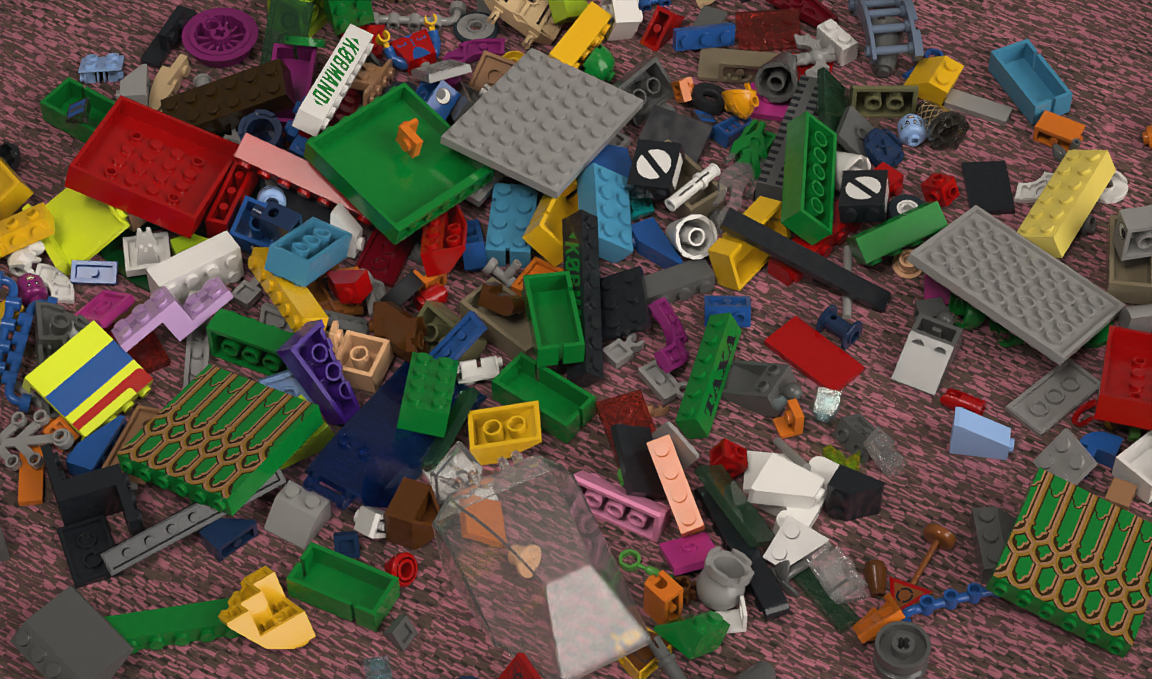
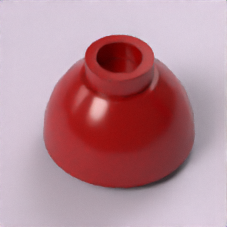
(403, 566)

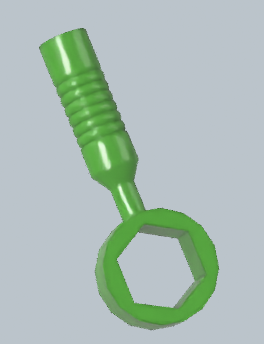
(649, 570)

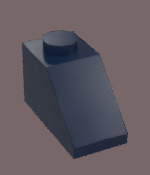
(227, 536)

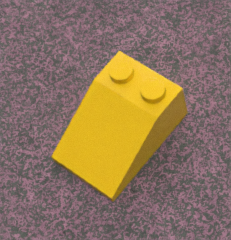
(502, 430)

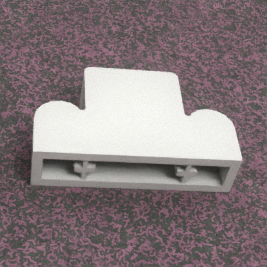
(820, 466)

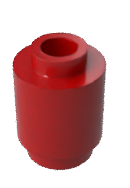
(432, 293)

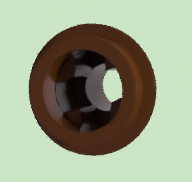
(876, 576)

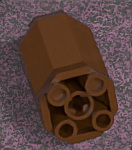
(401, 328)

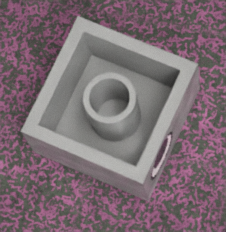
(1133, 233)

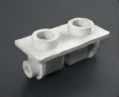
(471, 373)

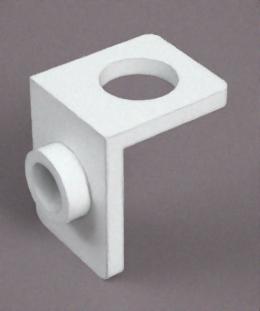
(736, 618)

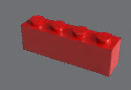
(229, 199)

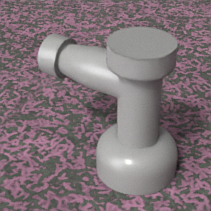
(507, 276)

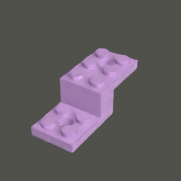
(166, 308)

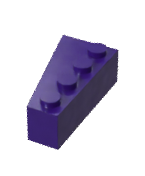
(318, 371)

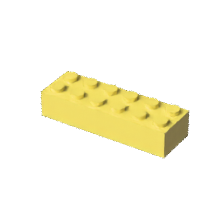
(1067, 200)

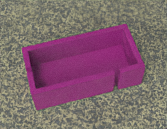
(302, 72)

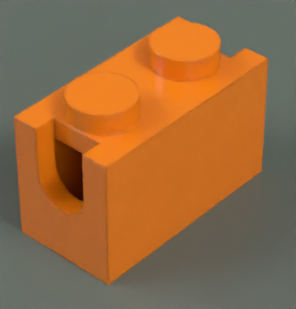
(1057, 129)
(662, 598)

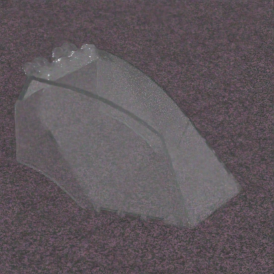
(538, 568)

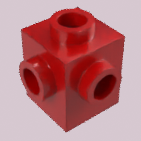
(940, 188)
(731, 456)

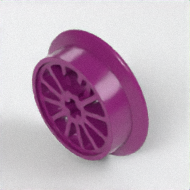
(219, 45)

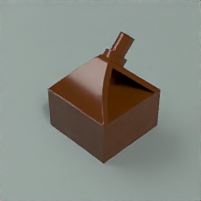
(411, 514)

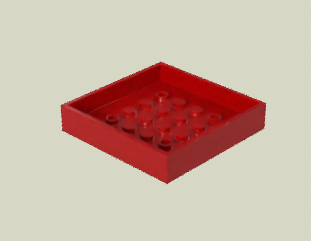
(152, 166)
(1126, 379)

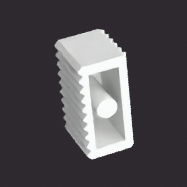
(844, 44)

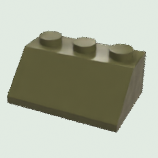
(883, 100)
(440, 322)

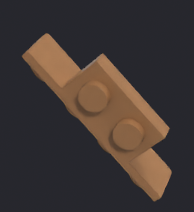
(373, 80)

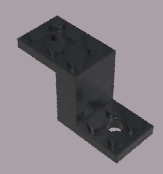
(92, 493)

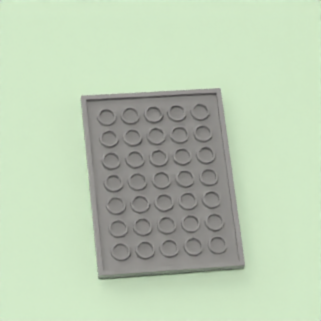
(542, 122)
(1016, 284)

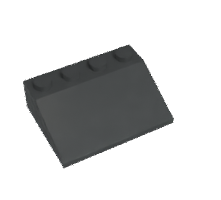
(71, 640)

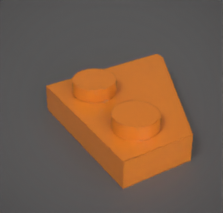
(874, 620)

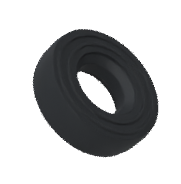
(704, 104)

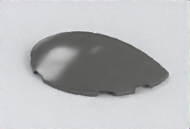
(53, 330)

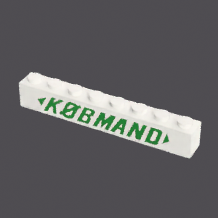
(334, 81)

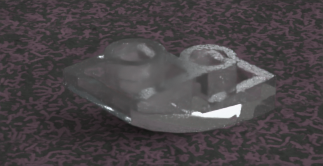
(884, 455)

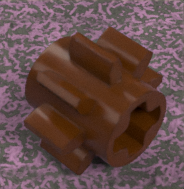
(689, 588)

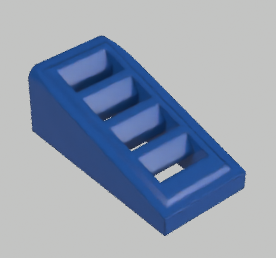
(727, 138)

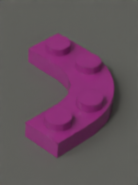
(472, 51)
(674, 353)

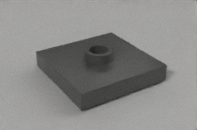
(852, 131)

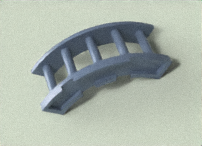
(902, 8)

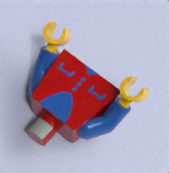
(414, 49)

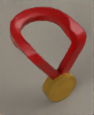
(1109, 425)

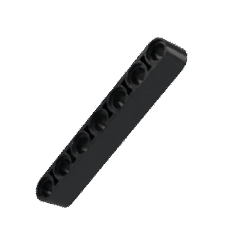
(763, 585)

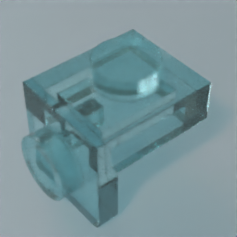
(826, 404)

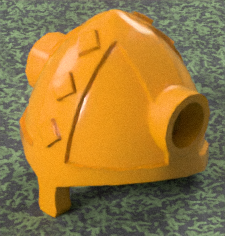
(741, 101)

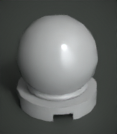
(723, 578)

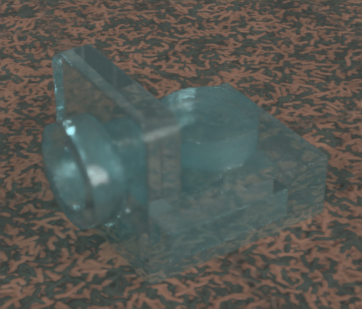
(377, 668)

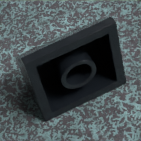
(852, 495)

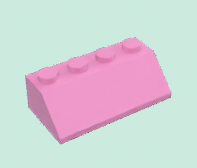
(613, 505)

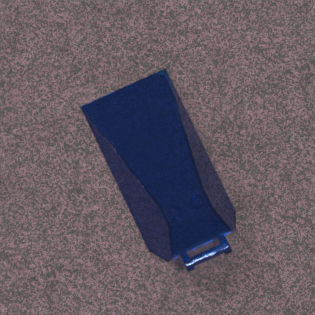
(371, 453)

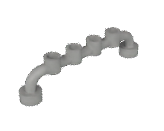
(415, 21)

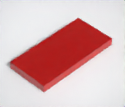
(813, 355)

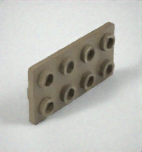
(731, 64)

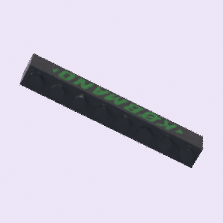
(582, 261)

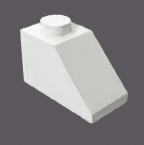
(344, 220)
(370, 522)

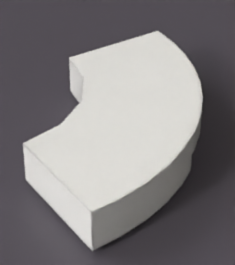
(1031, 191)
(56, 283)

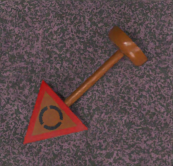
(909, 593)

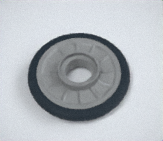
(463, 31)

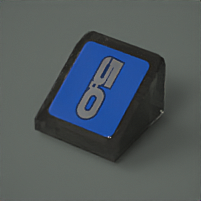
(79, 111)
(703, 116)

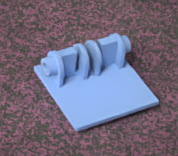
(92, 63)

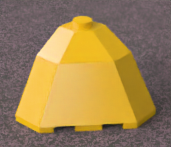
(265, 613)

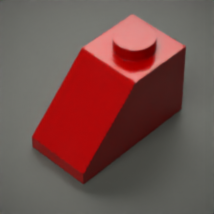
(661, 28)
(349, 285)

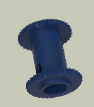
(839, 327)

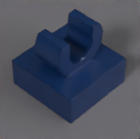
(347, 543)

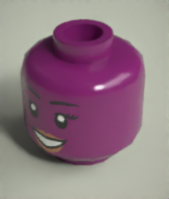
(31, 288)

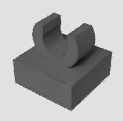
(400, 632)

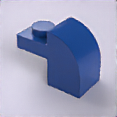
(1103, 447)

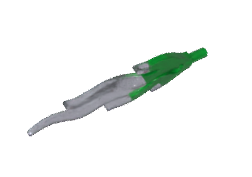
(746, 169)

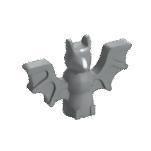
(817, 56)

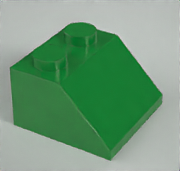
(694, 633)

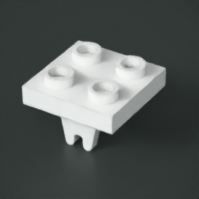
(145, 251)

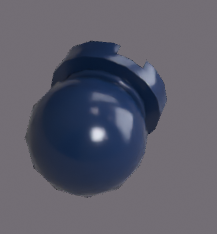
(264, 126)

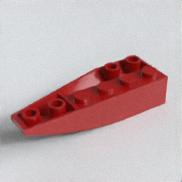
(443, 242)

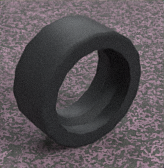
(403, 289)

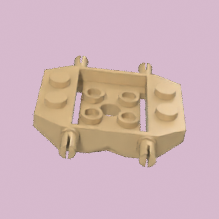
(523, 17)

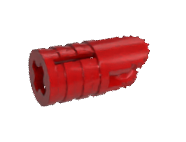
(955, 398)

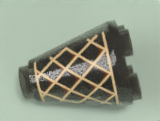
(943, 126)

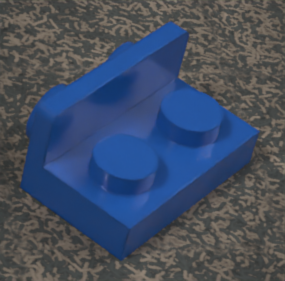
(736, 305)

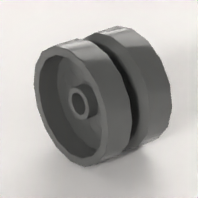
(901, 651)

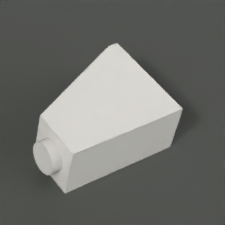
(786, 485)

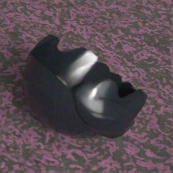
(11, 155)

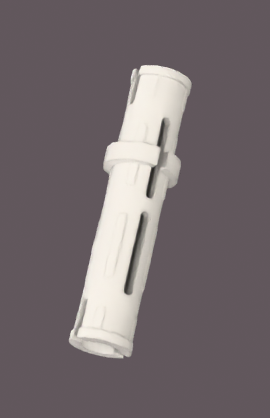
(698, 182)

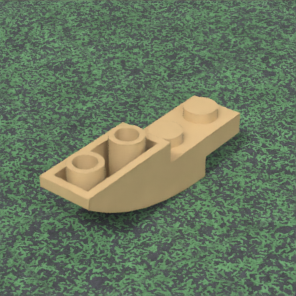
(168, 81)

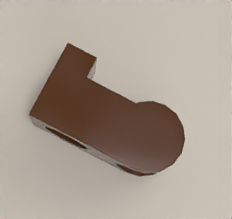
(499, 301)

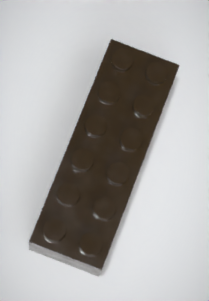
(226, 101)

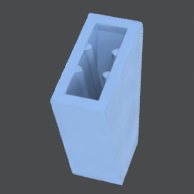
(979, 436)

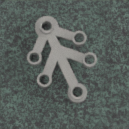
(26, 439)

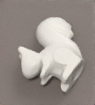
(22, 260)

